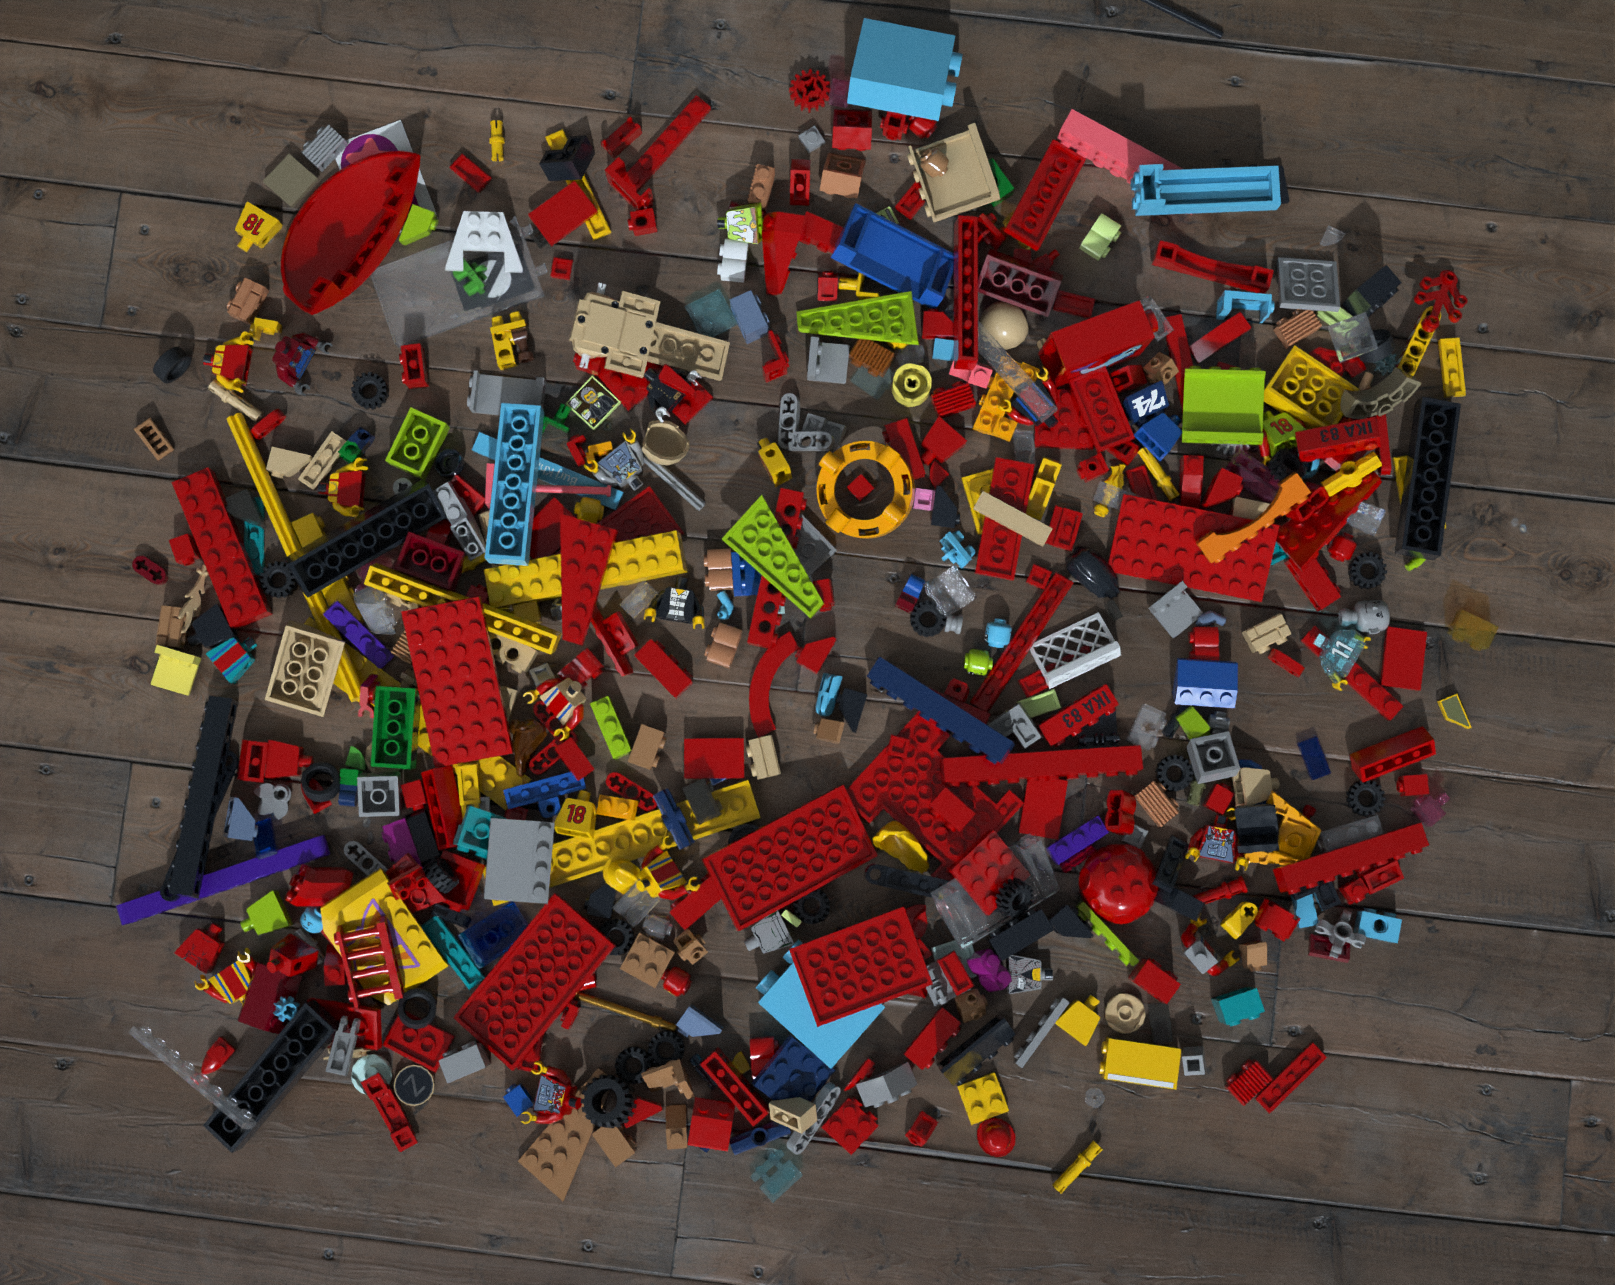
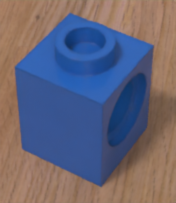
(518, 1099)

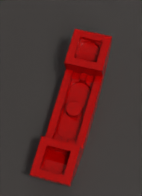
(390, 1110)

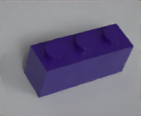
(1077, 840)

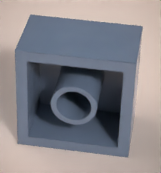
(750, 320)

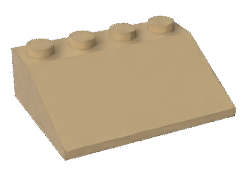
(305, 668)

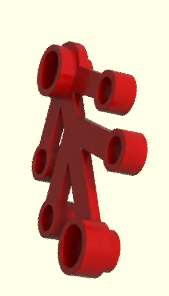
(1447, 281)

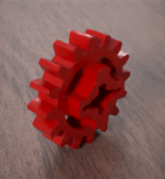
(815, 94)

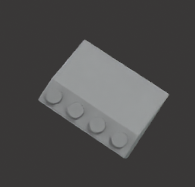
(519, 860)

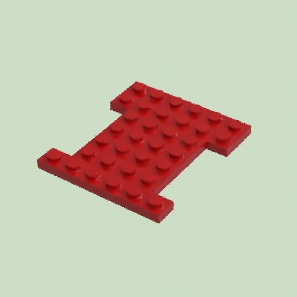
(911, 784)

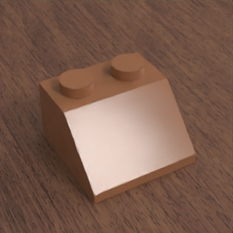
(842, 175)

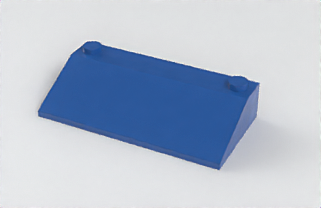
(894, 256)

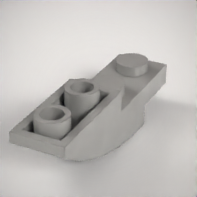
(462, 520)

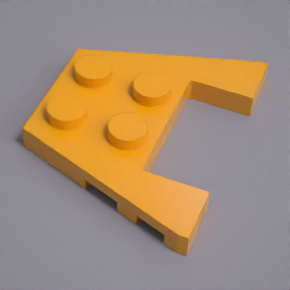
(1296, 833)

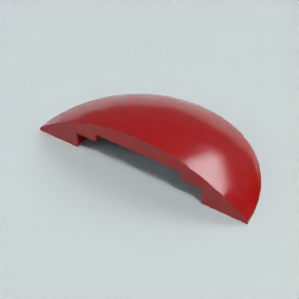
(347, 229)

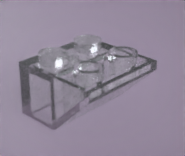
(375, 610)

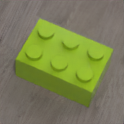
(417, 443)

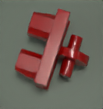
(989, 233)
(407, 882)

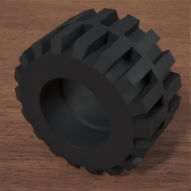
(593, 1097)

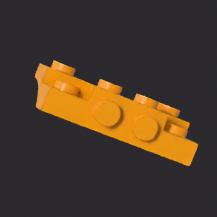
(990, 417)

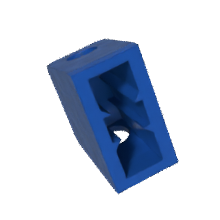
(1160, 434)

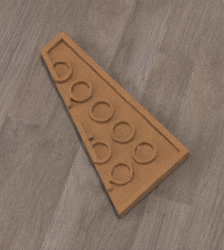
(561, 1147)

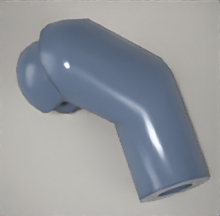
(1209, 617)

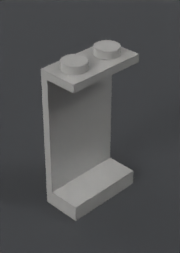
(491, 391)

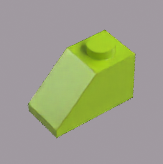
(418, 225)

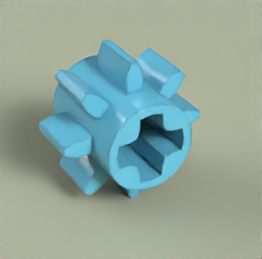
(281, 1007)

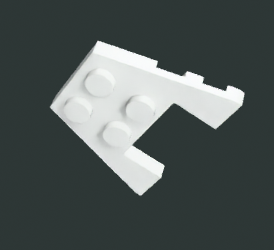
(483, 233)

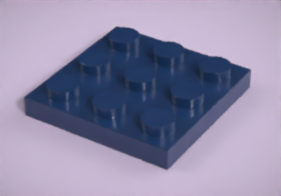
(793, 1073)

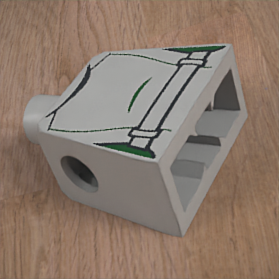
(769, 934)

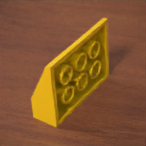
(1307, 390)

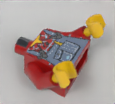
(1217, 844)
(554, 1096)

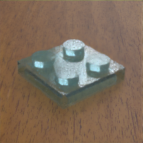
(711, 314)

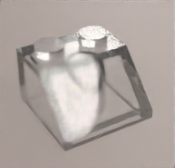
(1352, 337)

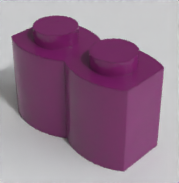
(988, 969)

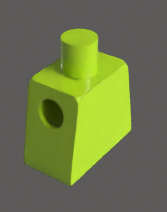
(267, 914)

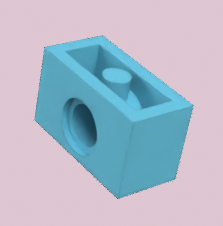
(1389, 930)

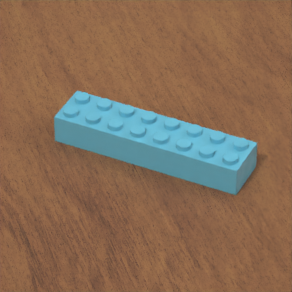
(514, 484)

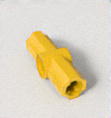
(1351, 473)

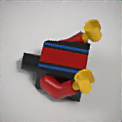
(1022, 414)

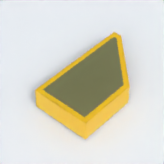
(1454, 711)

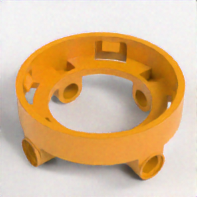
(894, 513)

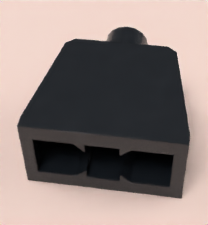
(211, 628)

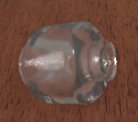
(657, 925)

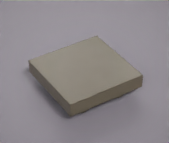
(290, 180)

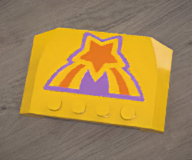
(359, 909)

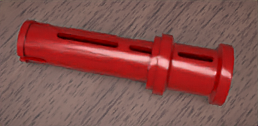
(1225, 890)

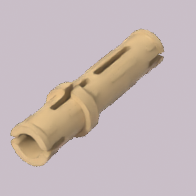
(232, 398)

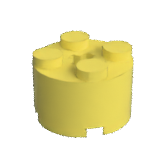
(914, 374)

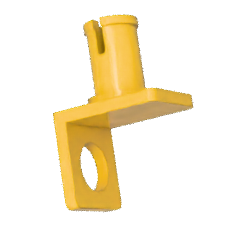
(856, 284)

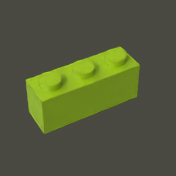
(611, 727)

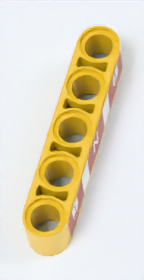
(1416, 342)

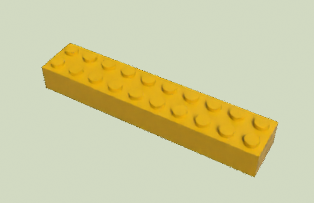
(629, 563)

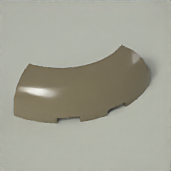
(1381, 398)

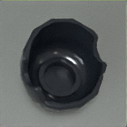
(449, 463)

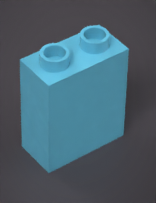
(903, 70)
(789, 1005)

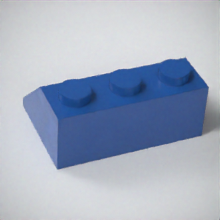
(1205, 683)

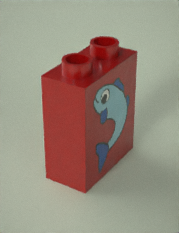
(1098, 342)

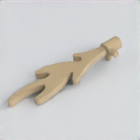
(194, 602)

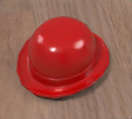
(996, 1137)

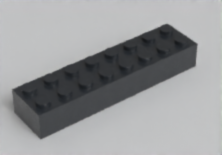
(1427, 478)
(364, 538)
(275, 1073)

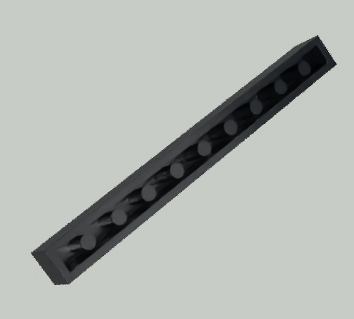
(203, 797)

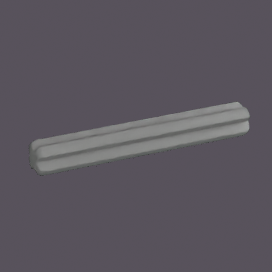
(676, 484)

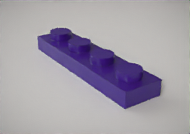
(358, 634)

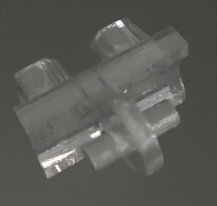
(638, 599)

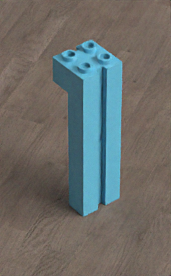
(1204, 190)

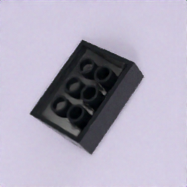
(976, 1049)

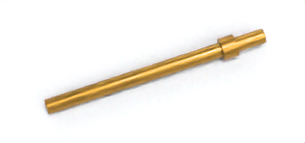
(655, 1021)

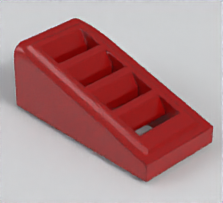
(675, 381)
(1126, 459)

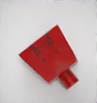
(202, 948)

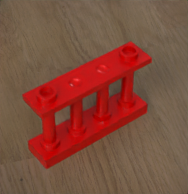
(385, 948)

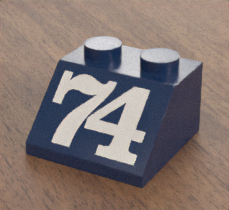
(1145, 404)

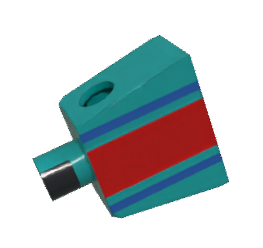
(233, 657)

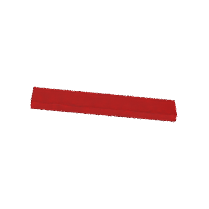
(1179, 352)

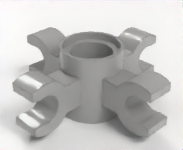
(1344, 928)

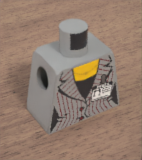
(1026, 974)

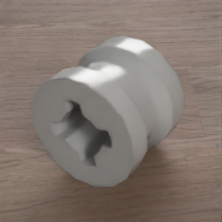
(401, 483)
(953, 623)

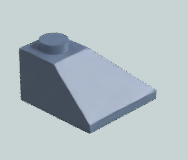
(239, 821)
(697, 1023)

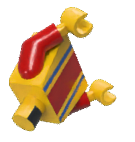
(662, 876)
(231, 982)

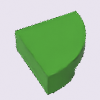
(356, 759)

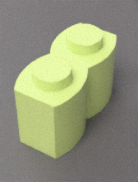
(1100, 237)

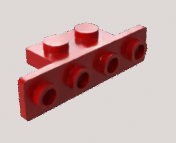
(616, 639)

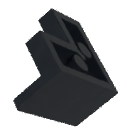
(568, 162)
(1324, 894)

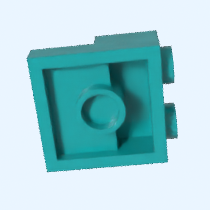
(474, 831)

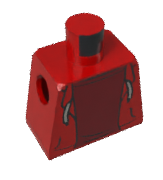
(292, 956)

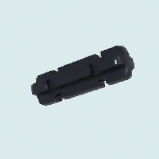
(695, 1060)

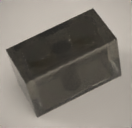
(702, 801)

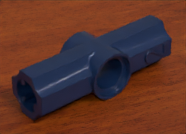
(673, 818)
(747, 1141)

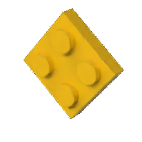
(982, 1098)

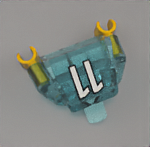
(1340, 654)

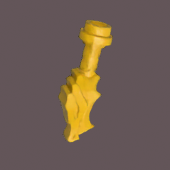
(1116, 480)

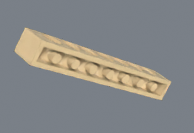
(525, 656)

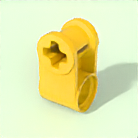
(1237, 920)

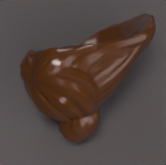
(525, 741)

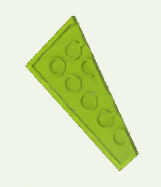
(878, 318)
(768, 551)

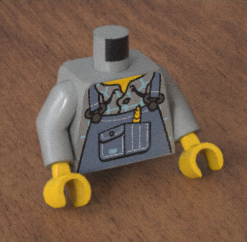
(621, 465)

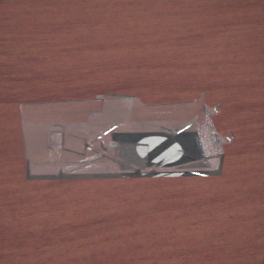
(427, 300)

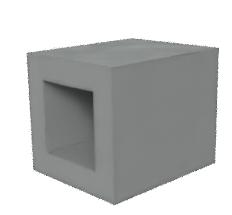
(1194, 1060)

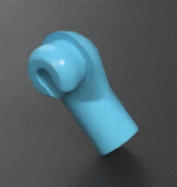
(726, 607)

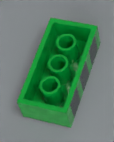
(395, 727)

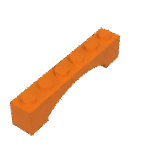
(1290, 491)

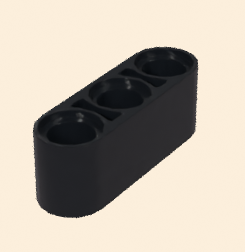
(423, 835)

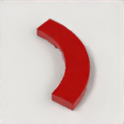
(762, 682)

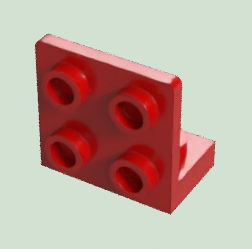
(775, 369)

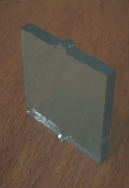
(872, 385)

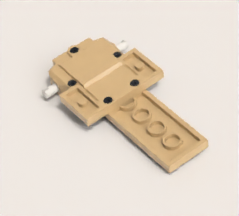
(631, 337)

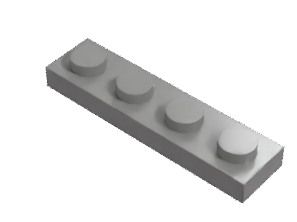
(1035, 1038)

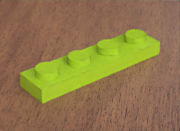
(1112, 941)

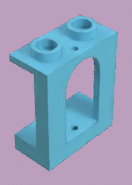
(1262, 303)

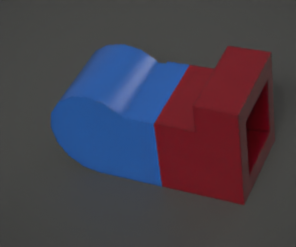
(910, 594)

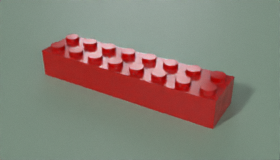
(222, 548)

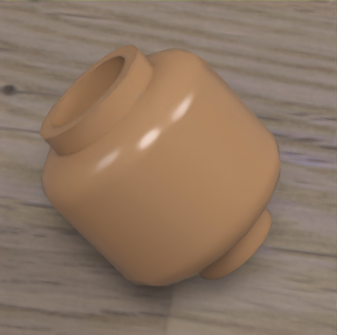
(934, 162)

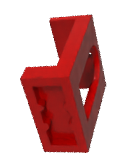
(615, 174)

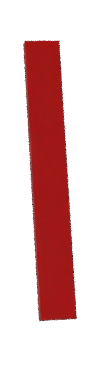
(1021, 642)

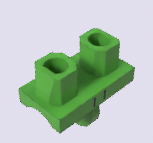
(475, 284)

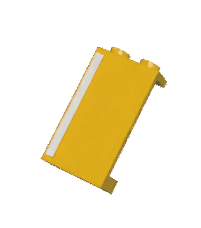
(1140, 1063)

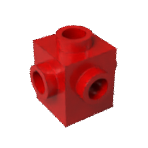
(894, 125)

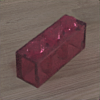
(1255, 476)

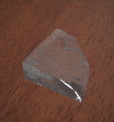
(1331, 236)

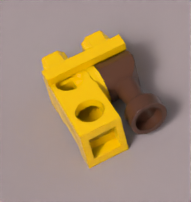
(506, 336)

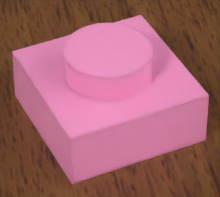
(924, 499)

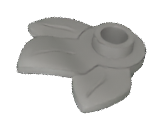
(271, 801)

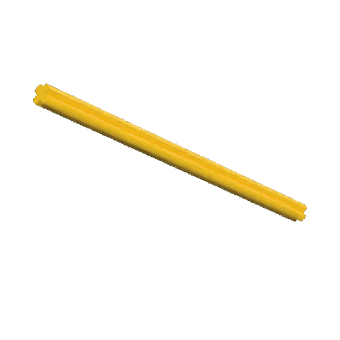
(289, 541)

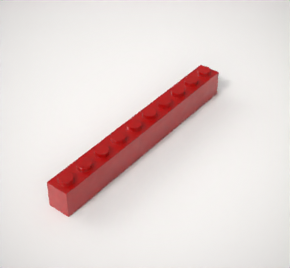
(1043, 765)

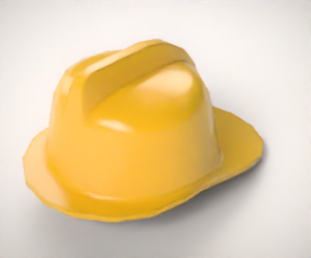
(620, 874)

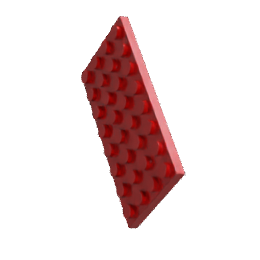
(1159, 545)
(457, 681)
(789, 857)
(534, 981)

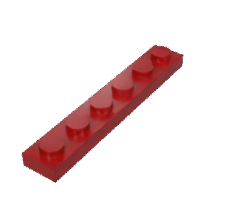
(667, 143)
(1361, 682)

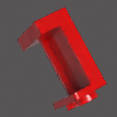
(469, 876)

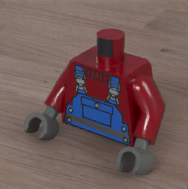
(293, 357)

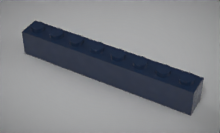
(942, 711)

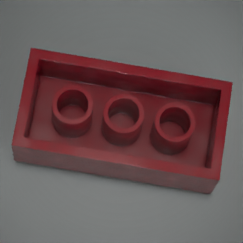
(1019, 282)

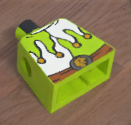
(743, 223)

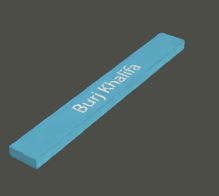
(553, 473)

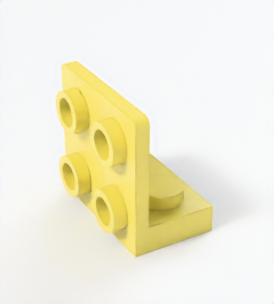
(175, 670)

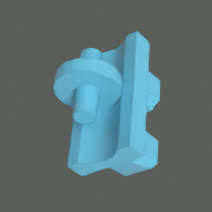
(954, 550)

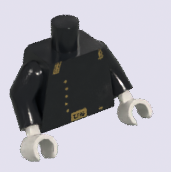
(663, 398)

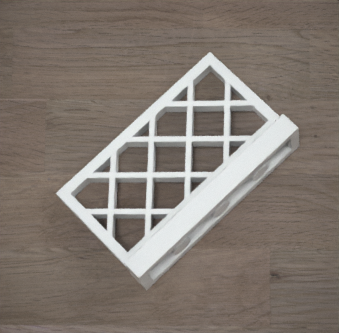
(1085, 661)

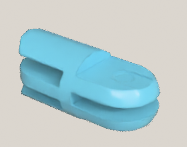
(828, 694)

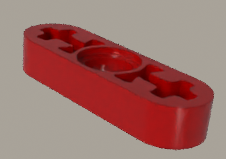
(616, 788)

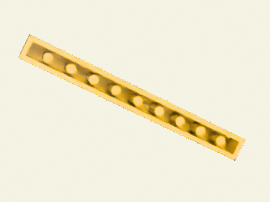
(428, 594)

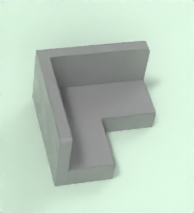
(1017, 721)

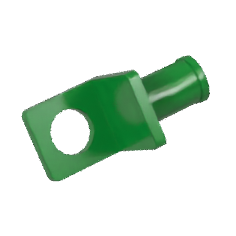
(559, 419)

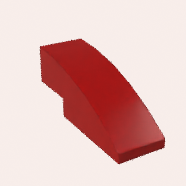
(1219, 337)

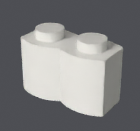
(734, 260)

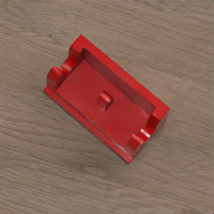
(621, 137)

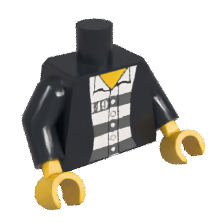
(677, 605)

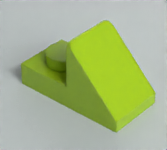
(1193, 723)

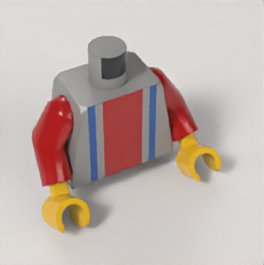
(1201, 953)

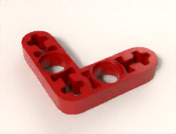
(555, 743)

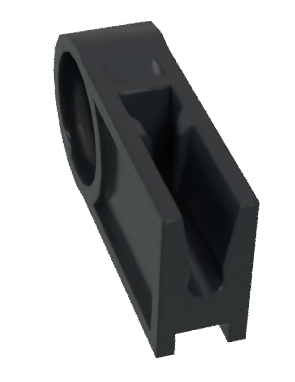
(451, 916)

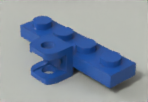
(543, 792)

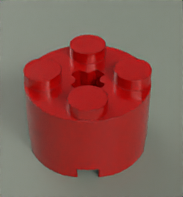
(1277, 919)

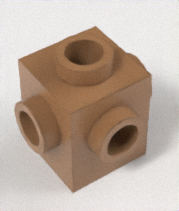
(1160, 368)
(690, 950)
(971, 1005)

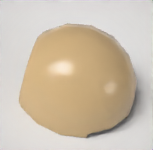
(1005, 324)
(664, 443)

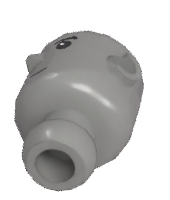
(1366, 616)

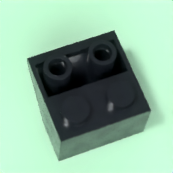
(1067, 924)

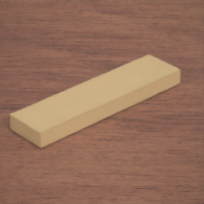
(1012, 518)

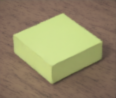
(791, 918)

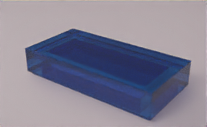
(1313, 758)
(265, 840)

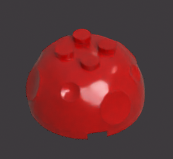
(1118, 883)

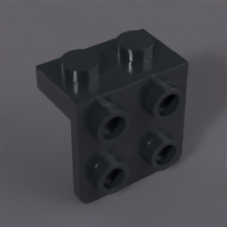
(1257, 828)

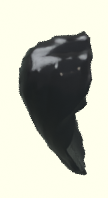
(1092, 572)

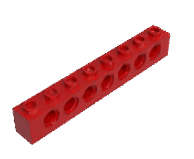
(756, 637)

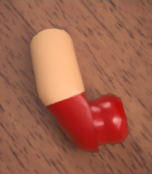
(1366, 381)

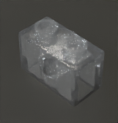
(1137, 733)

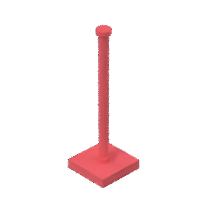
(547, 488)

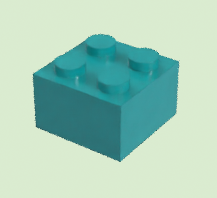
(1238, 1005)

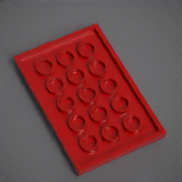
(861, 966)

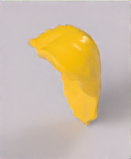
(902, 844)

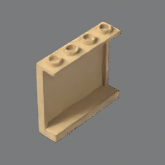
(965, 184)

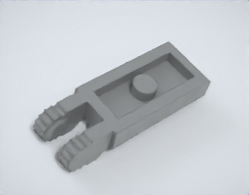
(343, 1047)

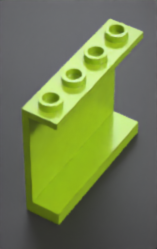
(1223, 406)

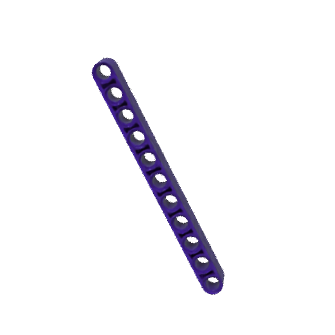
(228, 879)

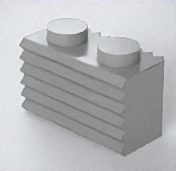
(324, 147)

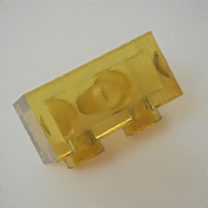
(1472, 630)

